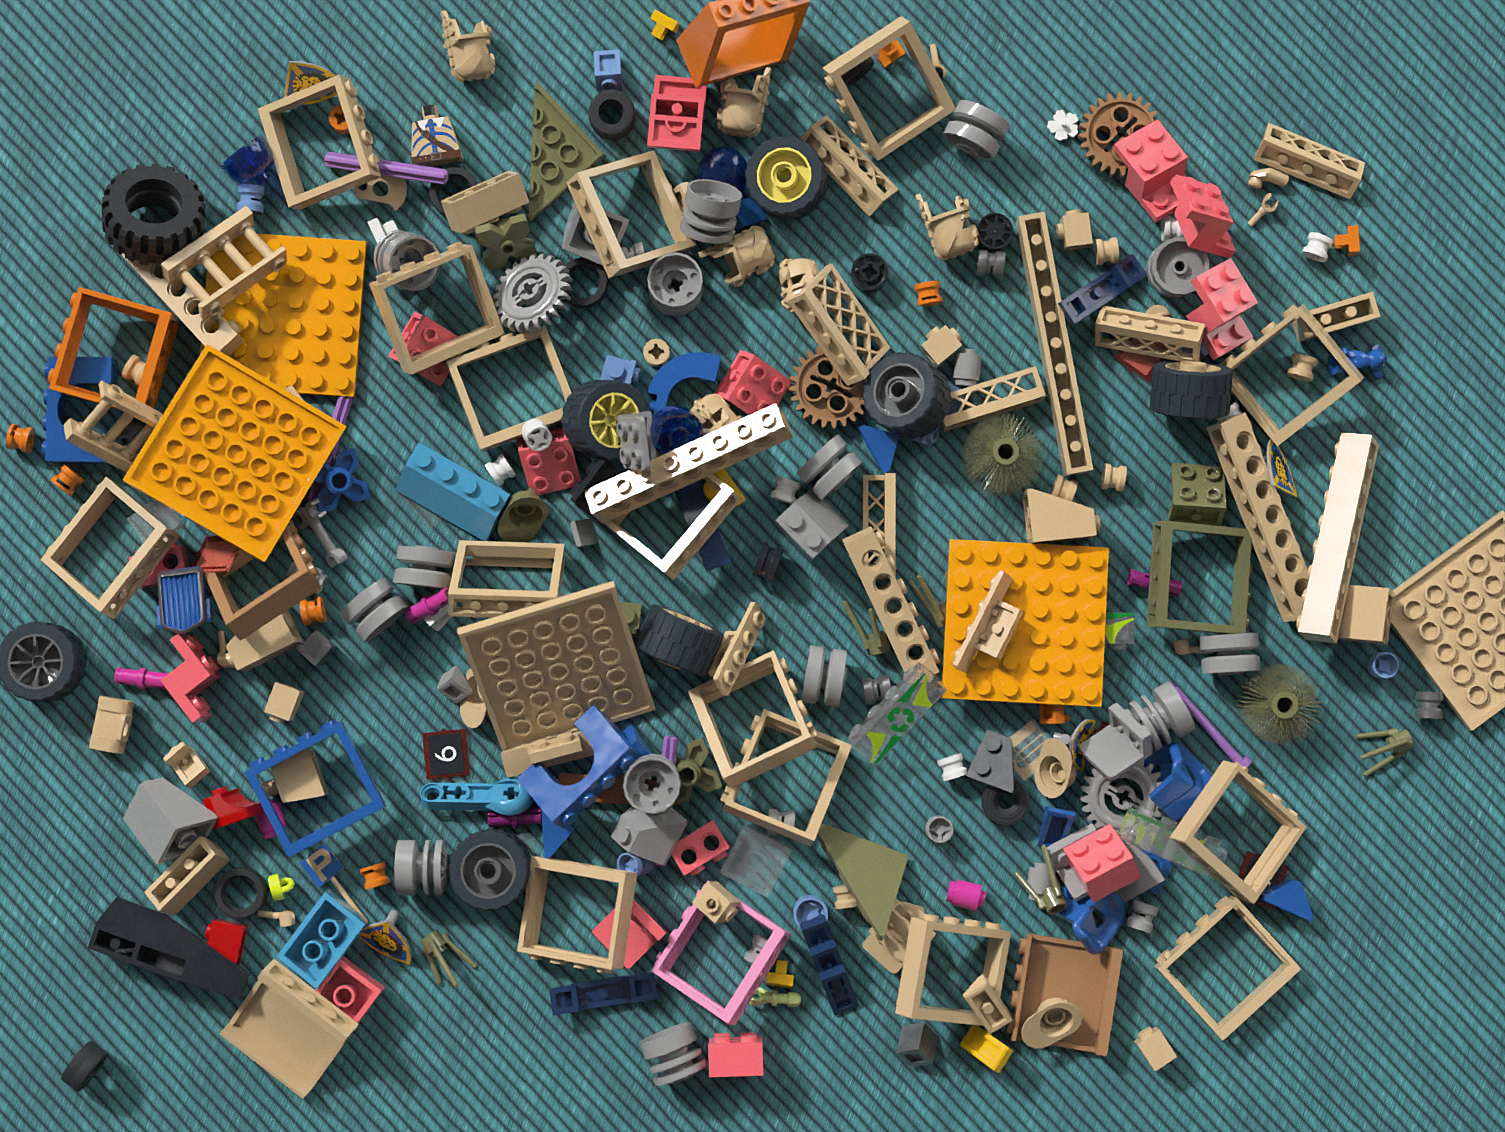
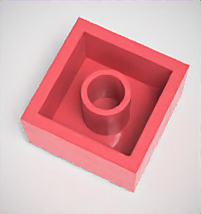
(1102, 863)
(351, 989)
(735, 1055)

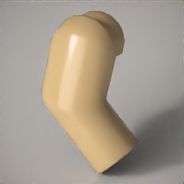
(1259, 176)

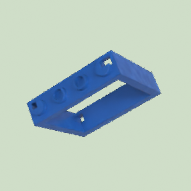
(303, 743)

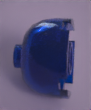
(250, 163)
(724, 165)
(673, 428)

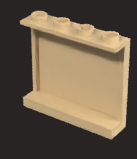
(289, 1029)

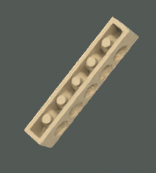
(225, 339)
(858, 546)

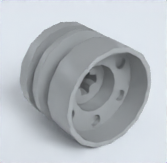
(710, 211)
(414, 248)
(680, 270)
(1163, 715)
(659, 797)
(420, 867)
(673, 1054)

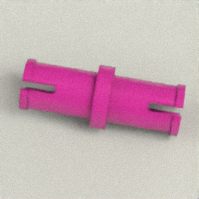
(428, 606)
(140, 678)

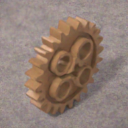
(1103, 119)
(820, 407)

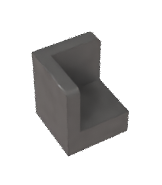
(317, 648)
(917, 1044)

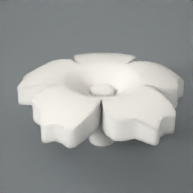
(1063, 125)

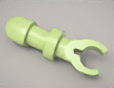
(792, 999)

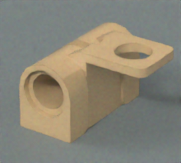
(112, 724)

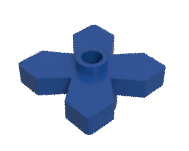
(350, 487)

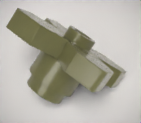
(505, 239)
(703, 777)

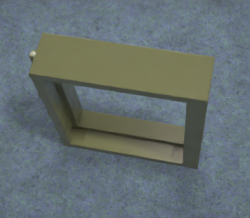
(1160, 578)

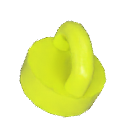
(276, 887)

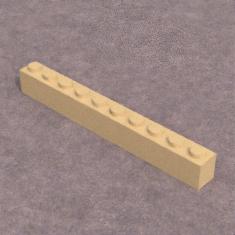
(1054, 344)

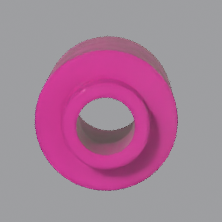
(265, 825)
(965, 894)

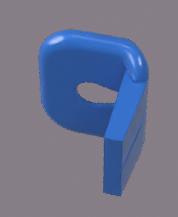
(1178, 791)
(1081, 917)

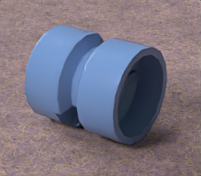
(809, 907)

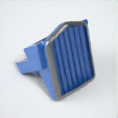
(183, 600)

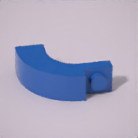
(683, 368)

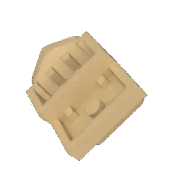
(892, 948)

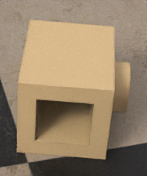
(1075, 230)
(941, 344)
(283, 702)
(716, 902)
(1154, 1048)

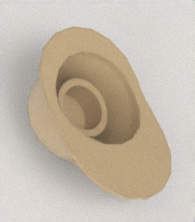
(472, 707)
(1054, 768)
(1050, 1023)

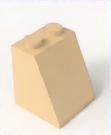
(1056, 519)
(1367, 615)
(264, 644)

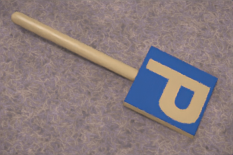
(322, 867)

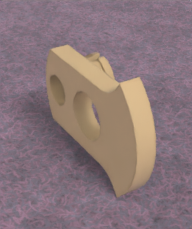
(395, 196)

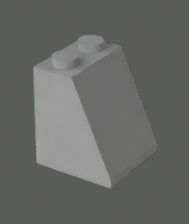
(811, 524)
(167, 819)

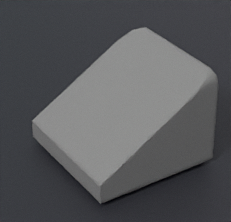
(583, 533)
(454, 685)

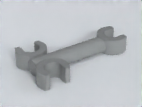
(311, 516)

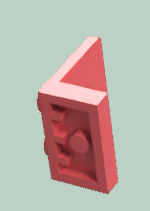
(421, 336)
(752, 384)
(550, 468)
(641, 937)

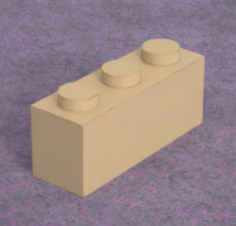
(485, 202)
(1339, 316)
(187, 876)

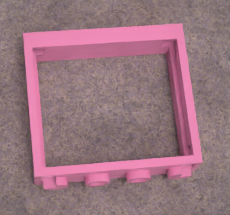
(750, 983)

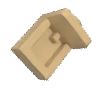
(186, 764)

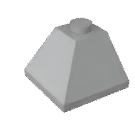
(578, 240)
(649, 834)

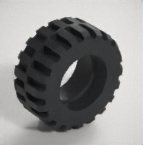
(157, 188)

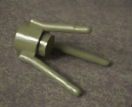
(937, 610)
(877, 641)
(1396, 743)
(1052, 897)
(433, 947)

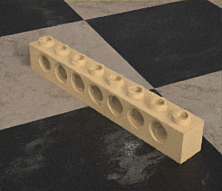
(689, 463)
(1254, 509)

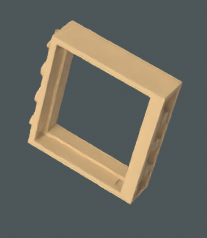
(898, 28)
(283, 155)
(598, 223)
(1270, 331)
(457, 345)
(484, 350)
(693, 537)
(136, 569)
(494, 602)
(749, 673)
(792, 729)
(1273, 855)
(534, 908)
(916, 961)
(1254, 999)

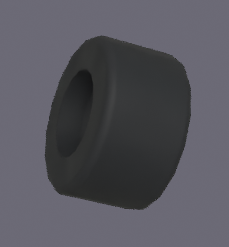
(609, 98)

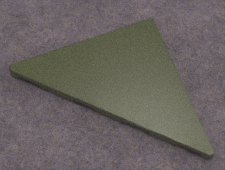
(556, 152)
(867, 871)

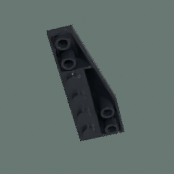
(164, 947)

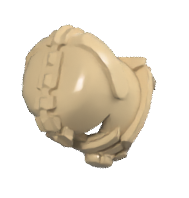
(468, 52)
(743, 107)
(947, 229)
(744, 255)
(795, 276)
(713, 413)

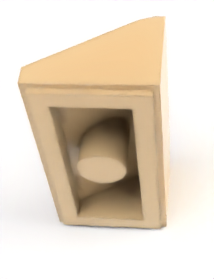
(987, 1005)

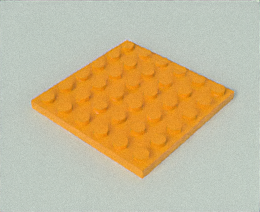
(305, 318)
(234, 453)
(1060, 637)

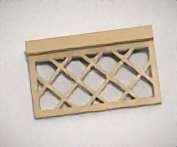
(829, 332)

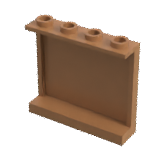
(1068, 972)

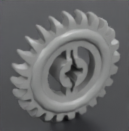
(540, 301)
(1099, 785)

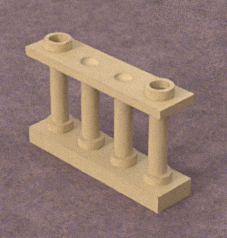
(220, 239)
(103, 445)

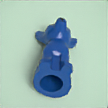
(1374, 361)

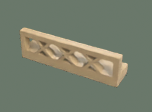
(1309, 163)
(845, 167)
(1148, 330)
(996, 407)
(889, 514)

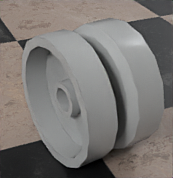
(976, 130)
(1162, 271)
(830, 467)
(424, 567)
(375, 609)
(1229, 653)
(826, 676)

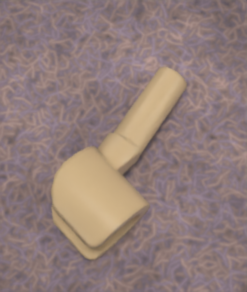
(935, 61)
(1263, 210)
(1183, 647)
(221, 658)
(286, 918)

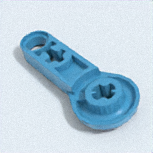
(479, 796)

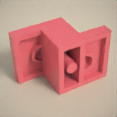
(676, 114)
(1152, 163)
(1203, 216)
(1224, 300)
(191, 677)

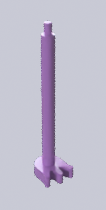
(1212, 731)

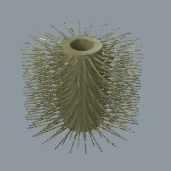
(997, 465)
(1289, 703)

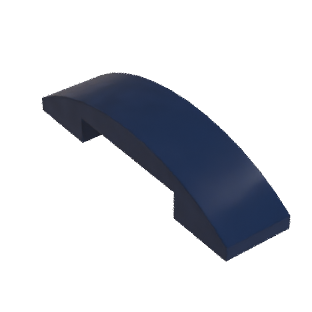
(1102, 289)
(603, 992)

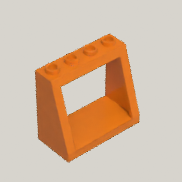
(740, 37)
(74, 328)

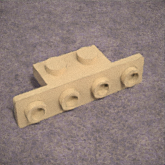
(992, 625)
(735, 649)
(548, 752)

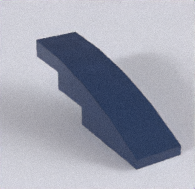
(693, 504)
(829, 964)

